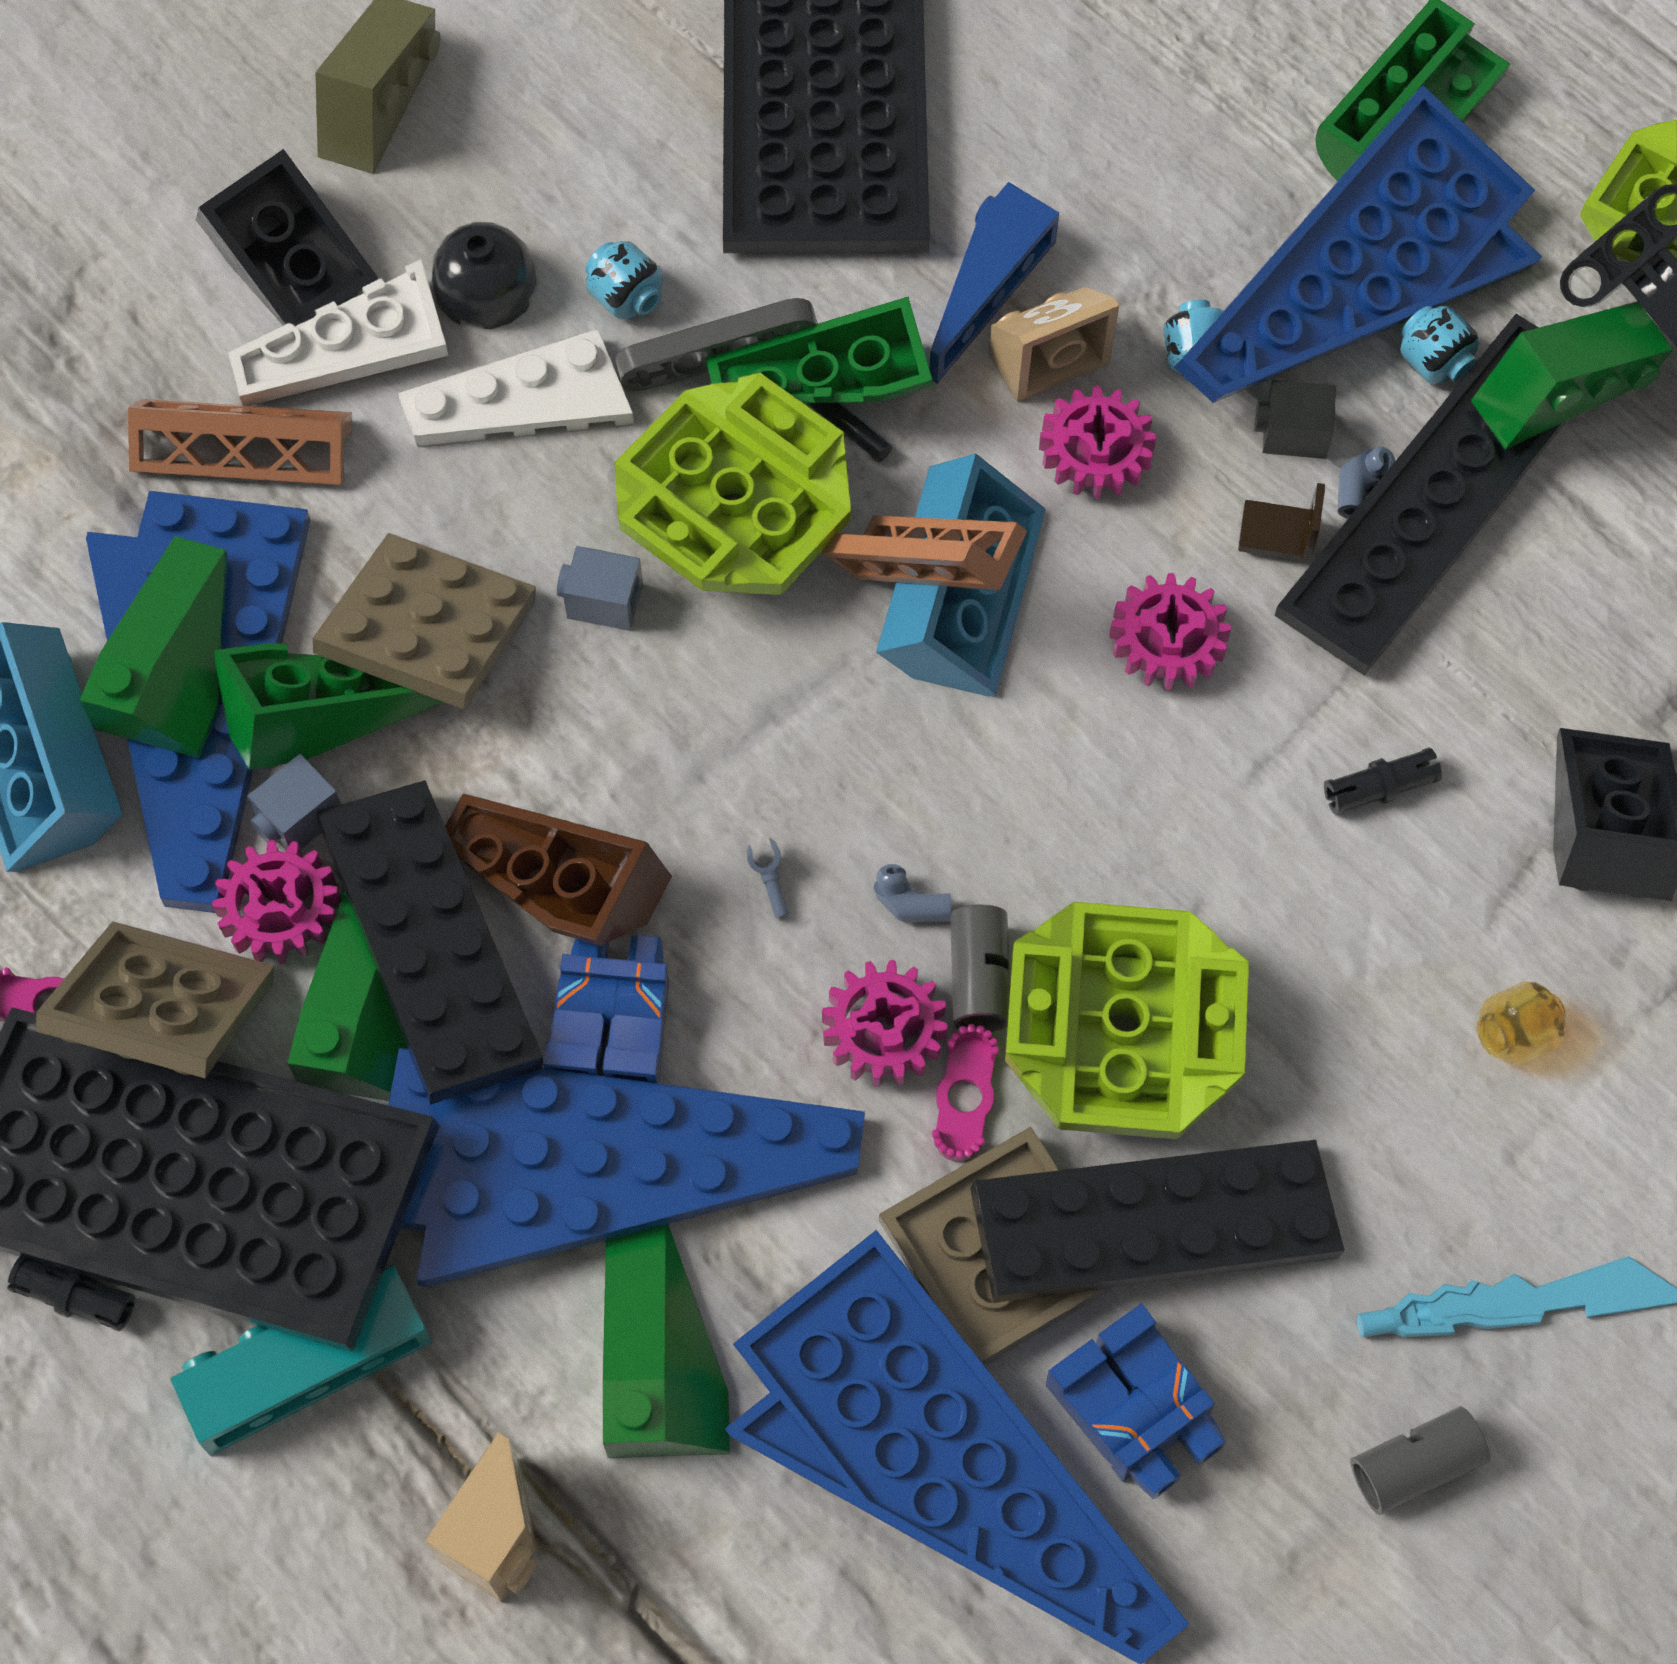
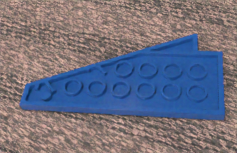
(915, 1430)

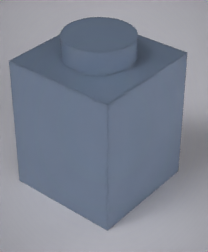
(601, 587)
(289, 803)

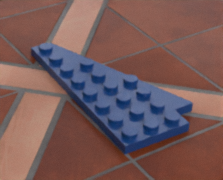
(1396, 233)
(186, 801)
(600, 1157)

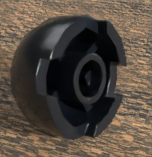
(483, 275)

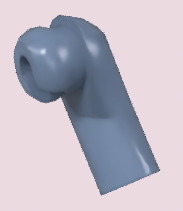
(1359, 476)
(905, 902)

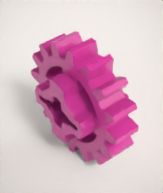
(1122, 435)
(1194, 624)
(275, 925)
(863, 1031)

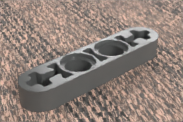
(684, 351)

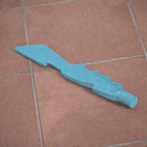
(1514, 1302)

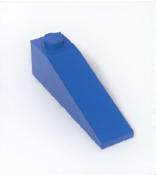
(1003, 250)

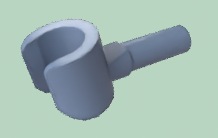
(770, 879)

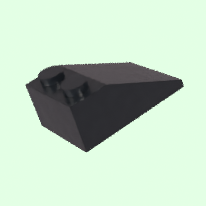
(284, 241)
(1615, 815)

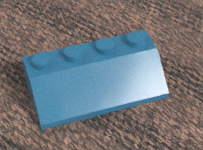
(958, 632)
(51, 764)

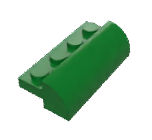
(1429, 52)

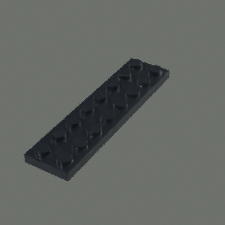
(1412, 524)

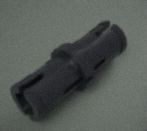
(1382, 781)
(71, 1293)

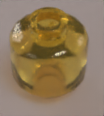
(1521, 1023)

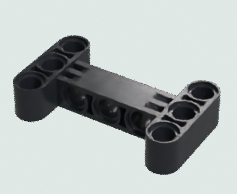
(1648, 278)

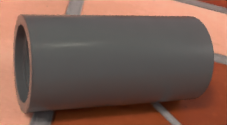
(980, 967)
(1424, 1461)

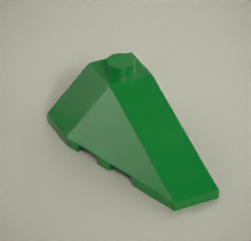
(844, 359)
(159, 665)
(303, 703)
(346, 1024)
(658, 1361)

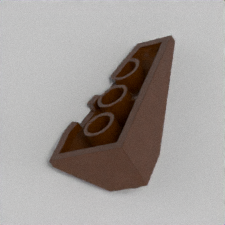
(560, 871)

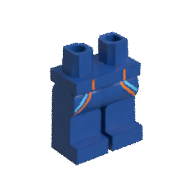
(616, 994)
(1136, 1402)

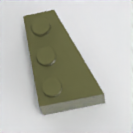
(372, 80)

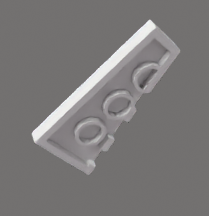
(368, 335)
(541, 388)

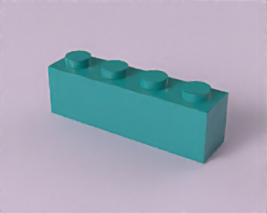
(282, 1373)

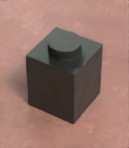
(1297, 419)

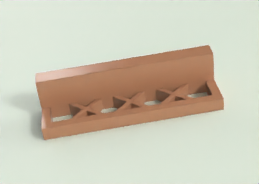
(238, 420)
(929, 561)

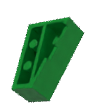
(1570, 370)

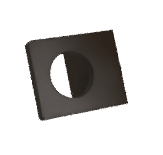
(1281, 529)

